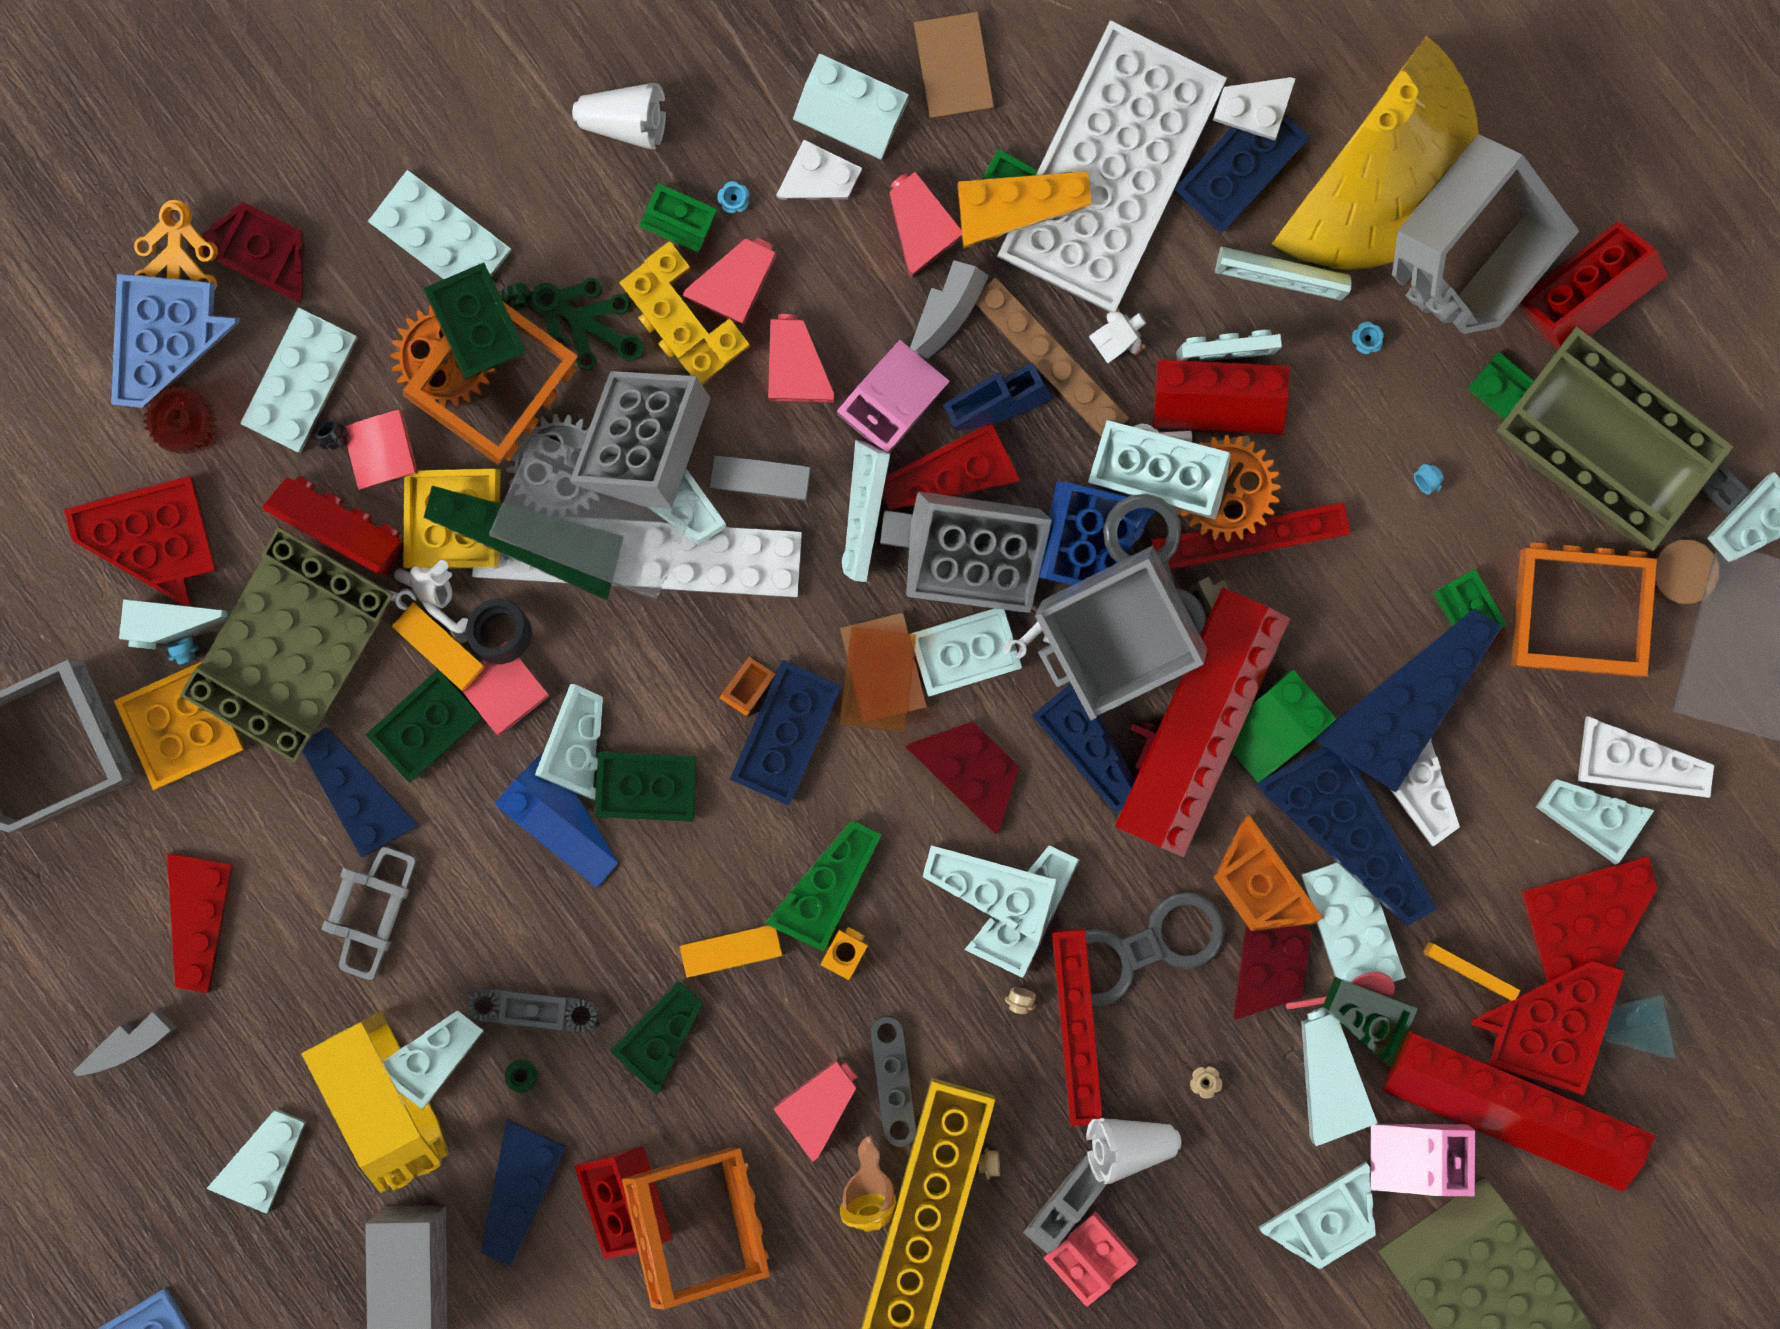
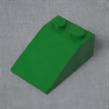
(1280, 725)

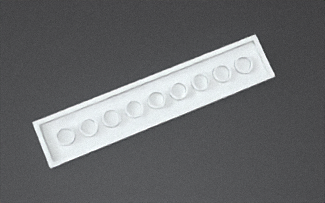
(725, 563)

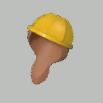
(869, 1194)

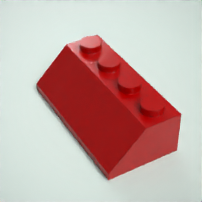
(1594, 285)
(1220, 397)
(334, 525)

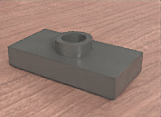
(1725, 489)

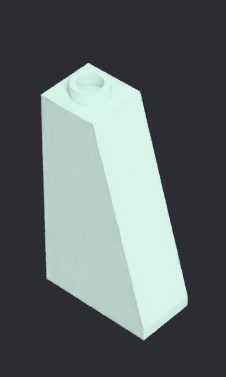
(1333, 1084)

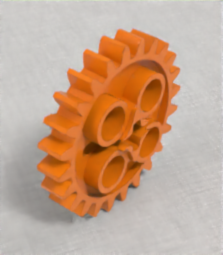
(428, 331)
(1254, 502)

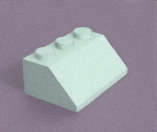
(850, 106)

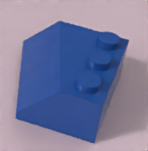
(1077, 536)

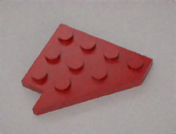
(149, 534)
(1588, 914)
(1555, 1026)

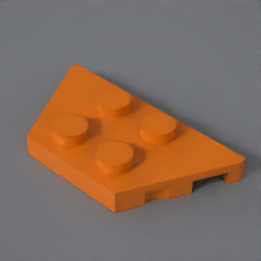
(1261, 883)

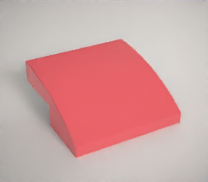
(380, 449)
(505, 693)
(1091, 1259)

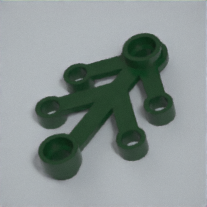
(582, 319)

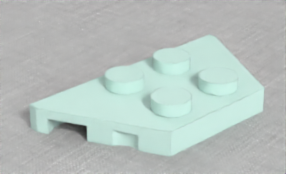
(1327, 1220)

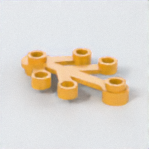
(174, 256)

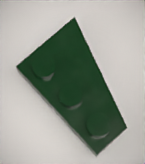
(655, 1038)

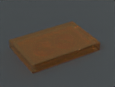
(878, 679)

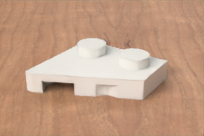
(1255, 106)
(818, 175)

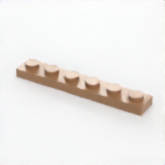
(1048, 357)

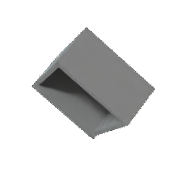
(1119, 633)
(407, 1268)

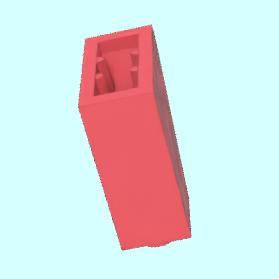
(921, 223)
(734, 281)
(795, 365)
(817, 1106)

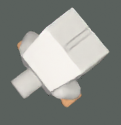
(1119, 335)

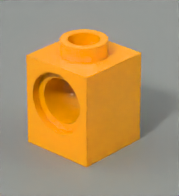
(845, 967)

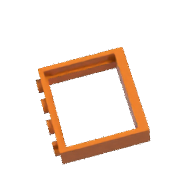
(527, 421)
(1574, 554)
(649, 1241)

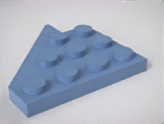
(160, 334)

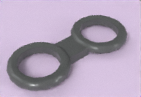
(1166, 551)
(1149, 946)

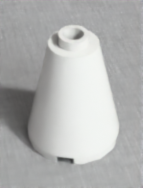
(624, 114)
(1128, 1147)

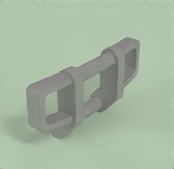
(381, 940)

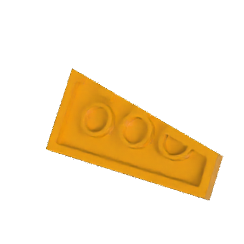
(1013, 203)

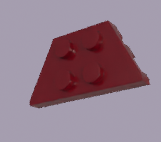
(259, 249)
(971, 769)
(1271, 969)

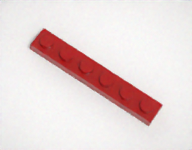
(1280, 532)
(1077, 1026)

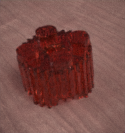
(196, 430)

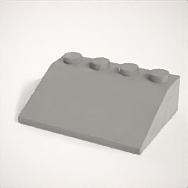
(642, 437)
(975, 552)

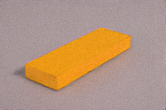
(438, 646)
(730, 950)
(1471, 971)

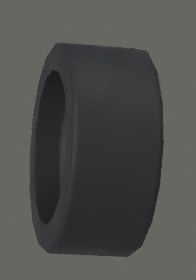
(485, 613)

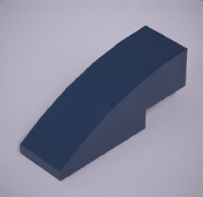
(998, 399)

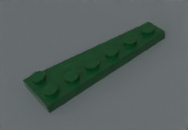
(474, 519)

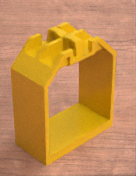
(380, 1124)

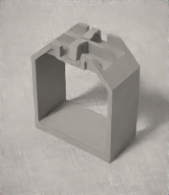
(1448, 214)
(99, 730)

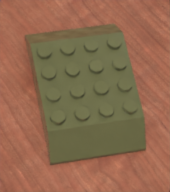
(1612, 440)
(1479, 1269)

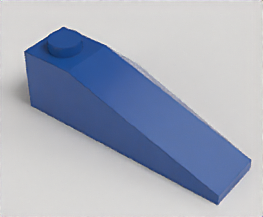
(558, 822)

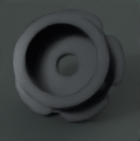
(331, 435)

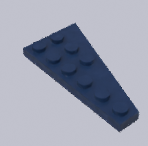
(1402, 713)
(1342, 817)

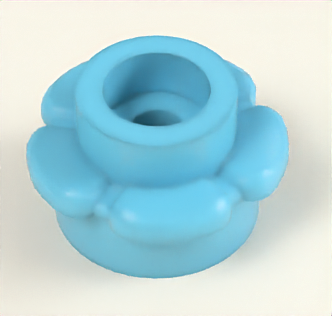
(733, 188)
(1374, 332)
(1428, 478)
(182, 650)

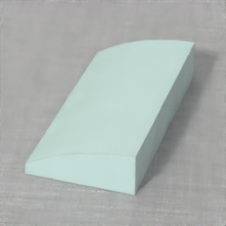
(1283, 273)
(1154, 464)

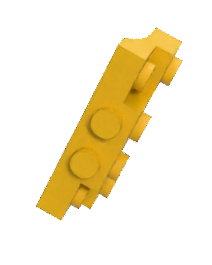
(667, 313)

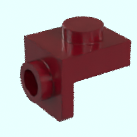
(1148, 731)

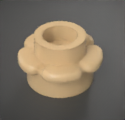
(1021, 1000)
(1200, 1075)
(989, 1163)

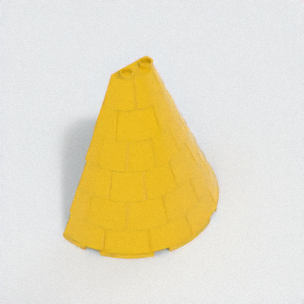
(1385, 167)

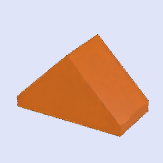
(747, 686)

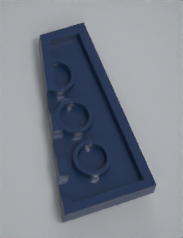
(1087, 746)
(360, 801)
(521, 1180)

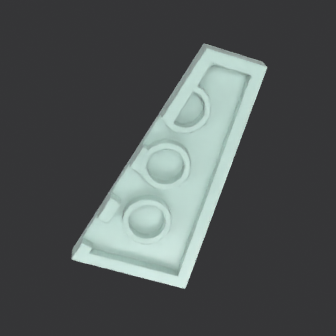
(866, 494)
(1001, 891)
(1008, 946)

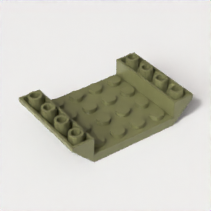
(288, 645)

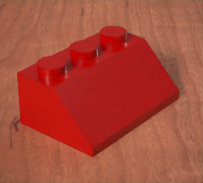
(607, 1200)

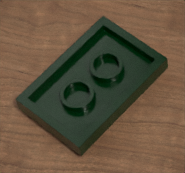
(474, 321)
(424, 726)
(645, 786)

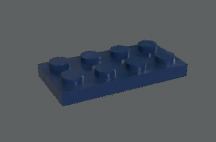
(1237, 172)
(785, 732)

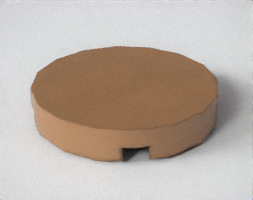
(1683, 571)

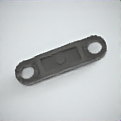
(532, 1010)
(893, 1081)

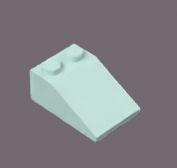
(155, 623)

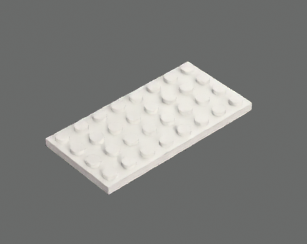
(1133, 135)

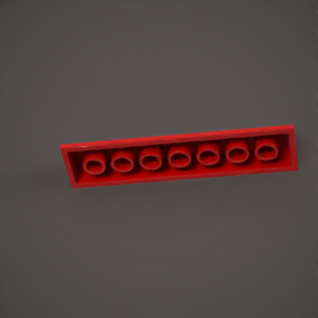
(1202, 723)
(1518, 1112)

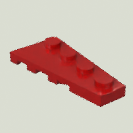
(953, 470)
(197, 912)

